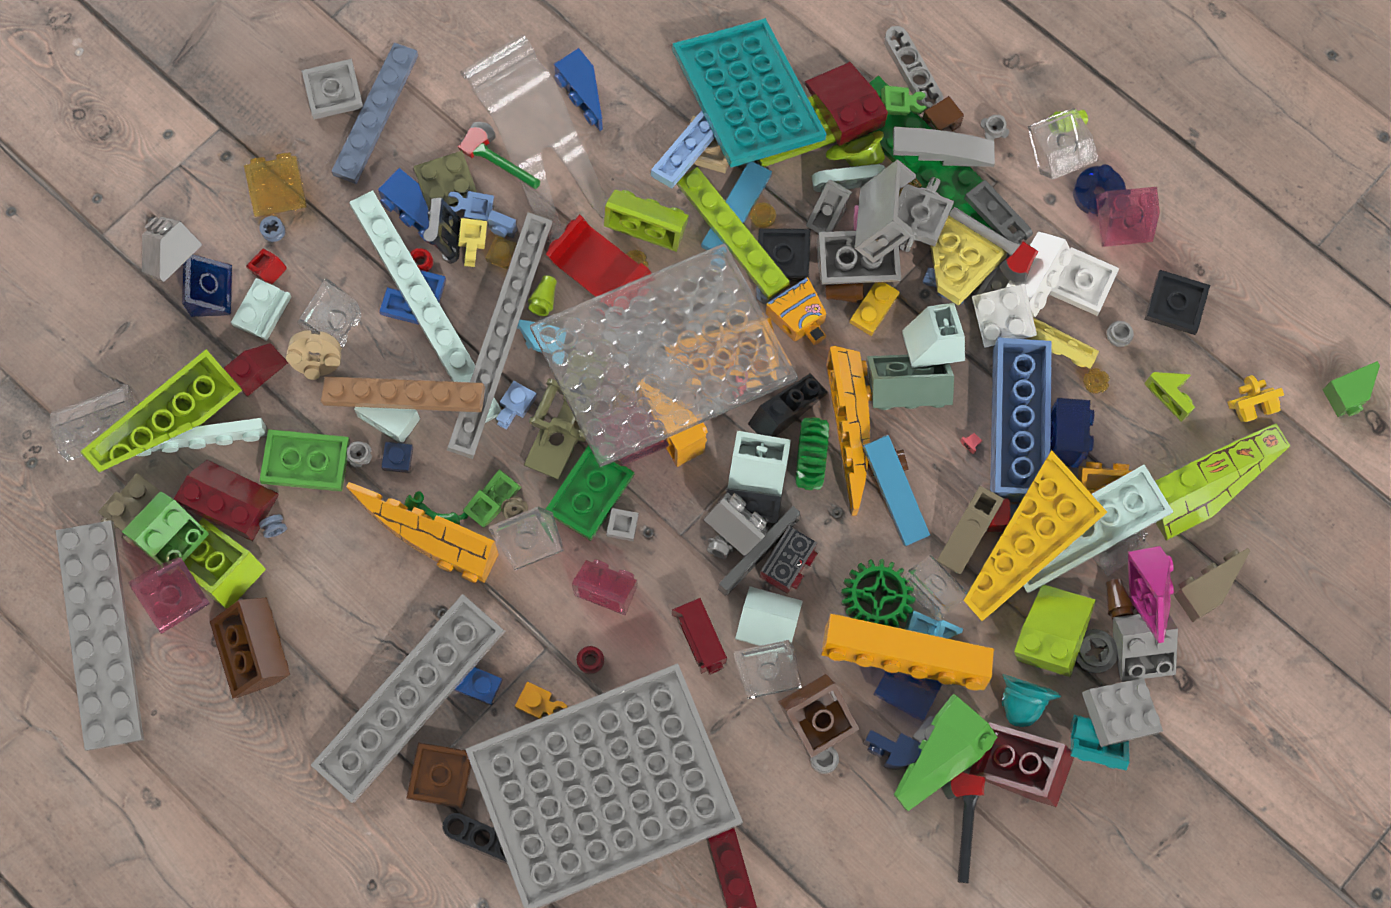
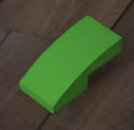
(488, 502)

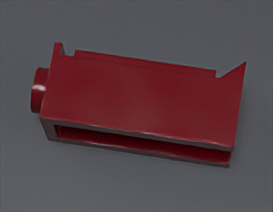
(701, 636)

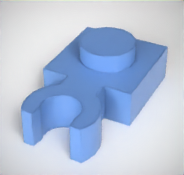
(475, 205)

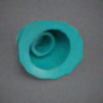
(1025, 701)

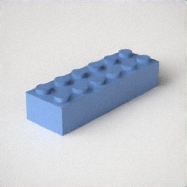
(1019, 414)

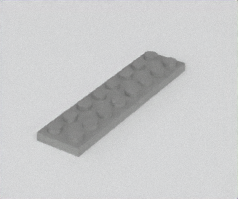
(99, 635)
(407, 698)

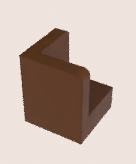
(944, 115)

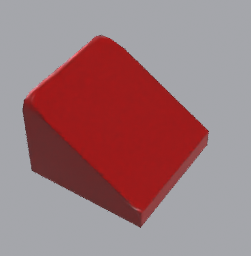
(266, 266)
(1001, 518)

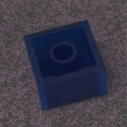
(1071, 430)

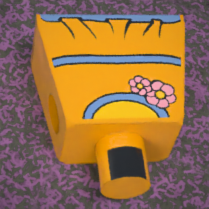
(798, 312)

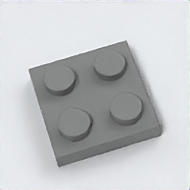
(332, 89)

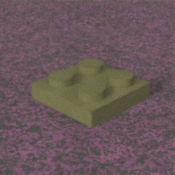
(444, 176)

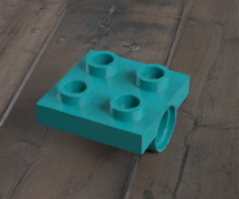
(1087, 747)

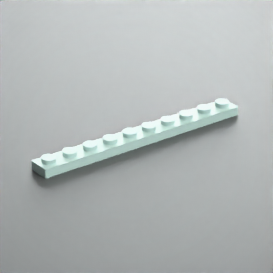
(416, 291)

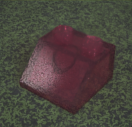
(1128, 216)
(605, 586)
(169, 593)

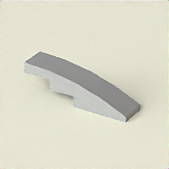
(943, 146)

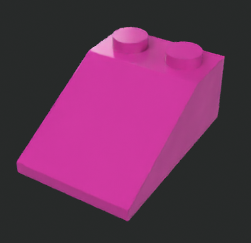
(1151, 587)

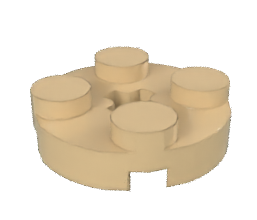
(313, 365)

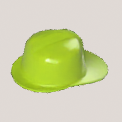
(861, 151)

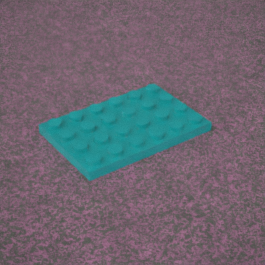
(748, 92)

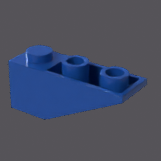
(579, 79)
(405, 198)

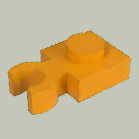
(537, 701)

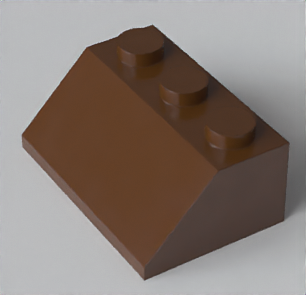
(249, 646)

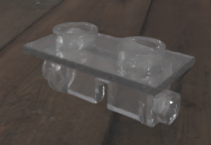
(1117, 556)

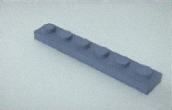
(375, 113)

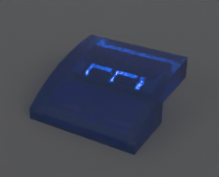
(908, 693)

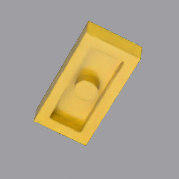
(874, 307)

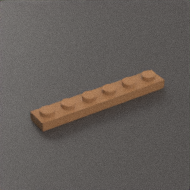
(403, 394)

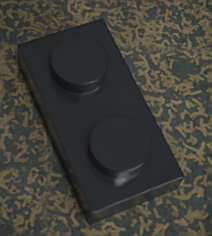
(763, 503)

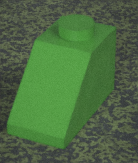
(1352, 390)

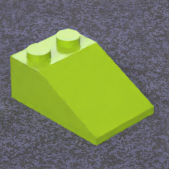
(222, 566)
(1054, 630)

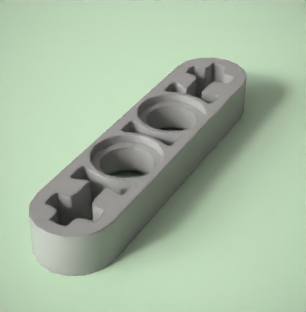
(908, 71)

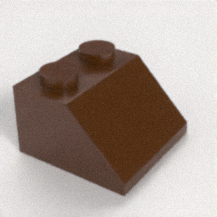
(818, 715)

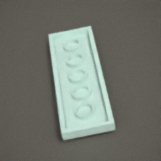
(1130, 505)

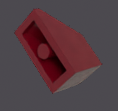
(255, 367)

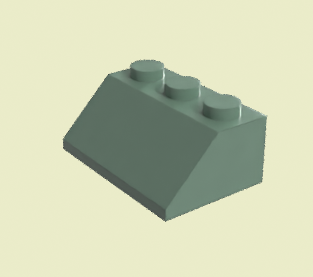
(899, 385)

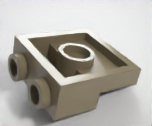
(128, 503)

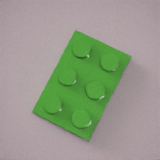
(304, 460)

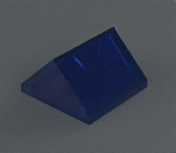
(206, 287)

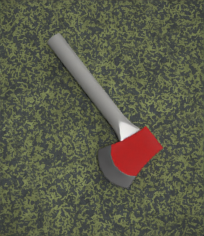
(1021, 255)

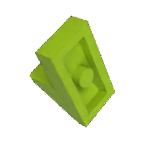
(1166, 387)

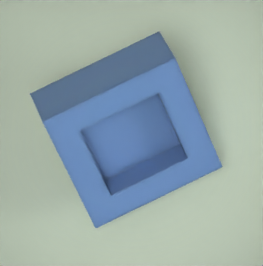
(502, 225)

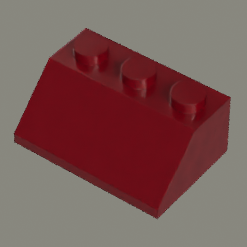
(226, 499)

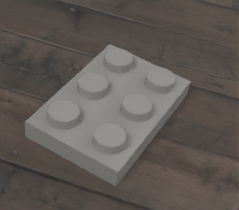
(1122, 712)

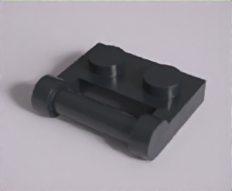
(446, 223)

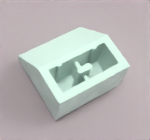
(935, 337)
(759, 463)

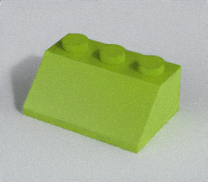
(645, 219)

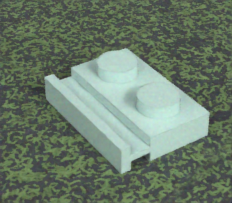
(261, 309)

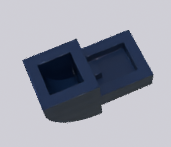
(899, 753)

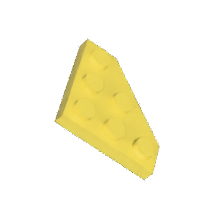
(962, 260)

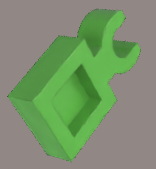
(899, 102)

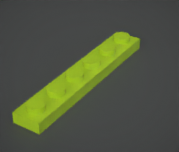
(733, 233)

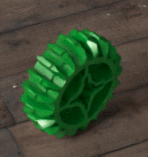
(812, 453)
(889, 595)

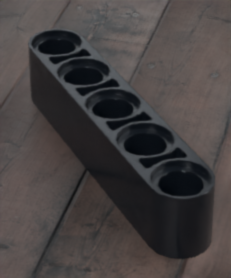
(469, 833)

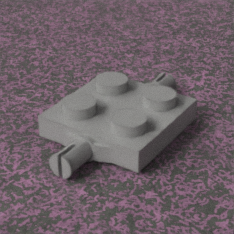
(923, 212)

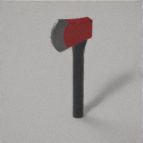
(969, 788)

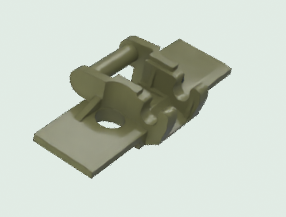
(543, 455)

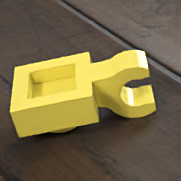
(472, 236)

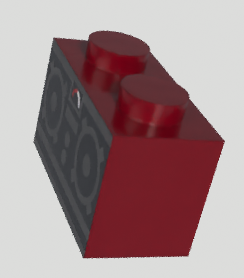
(788, 560)

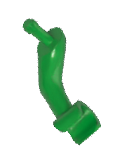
(417, 501)

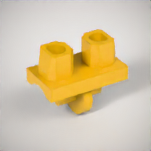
(1267, 398)

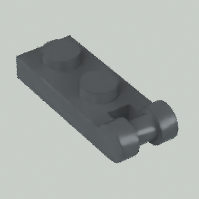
(997, 212)

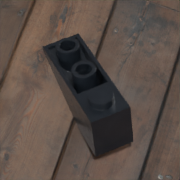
(787, 406)

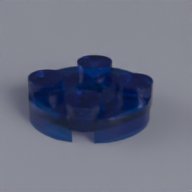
(1089, 179)

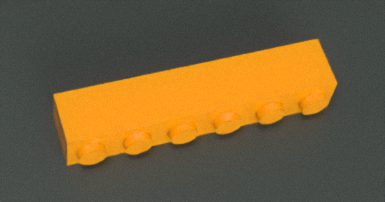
(907, 652)

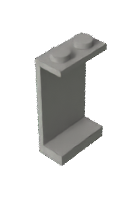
(877, 220)

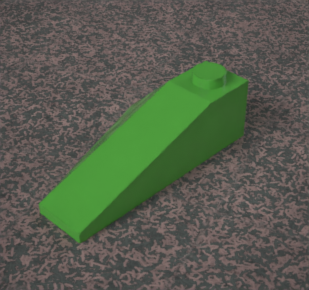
(953, 746)

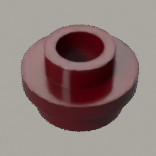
(590, 651)

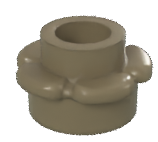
(507, 505)

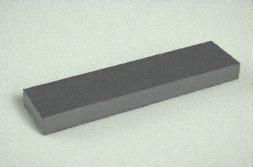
(774, 535)

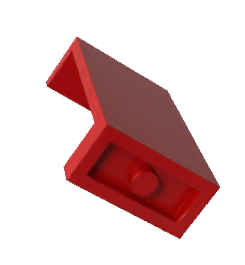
(593, 259)

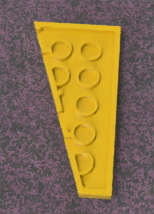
(1043, 526)

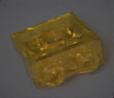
(275, 184)

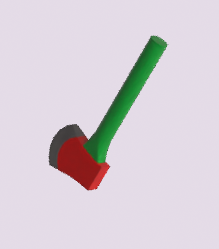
(476, 144)

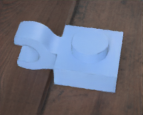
(515, 402)

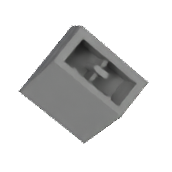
(737, 523)
(1140, 652)

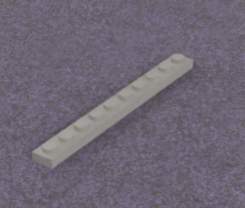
(501, 331)

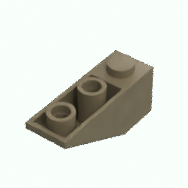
(970, 530)
(1209, 591)

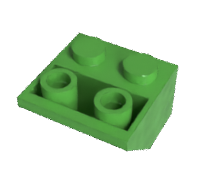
(165, 530)

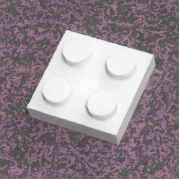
(1085, 282)
(1004, 314)

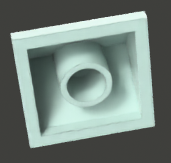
(768, 617)

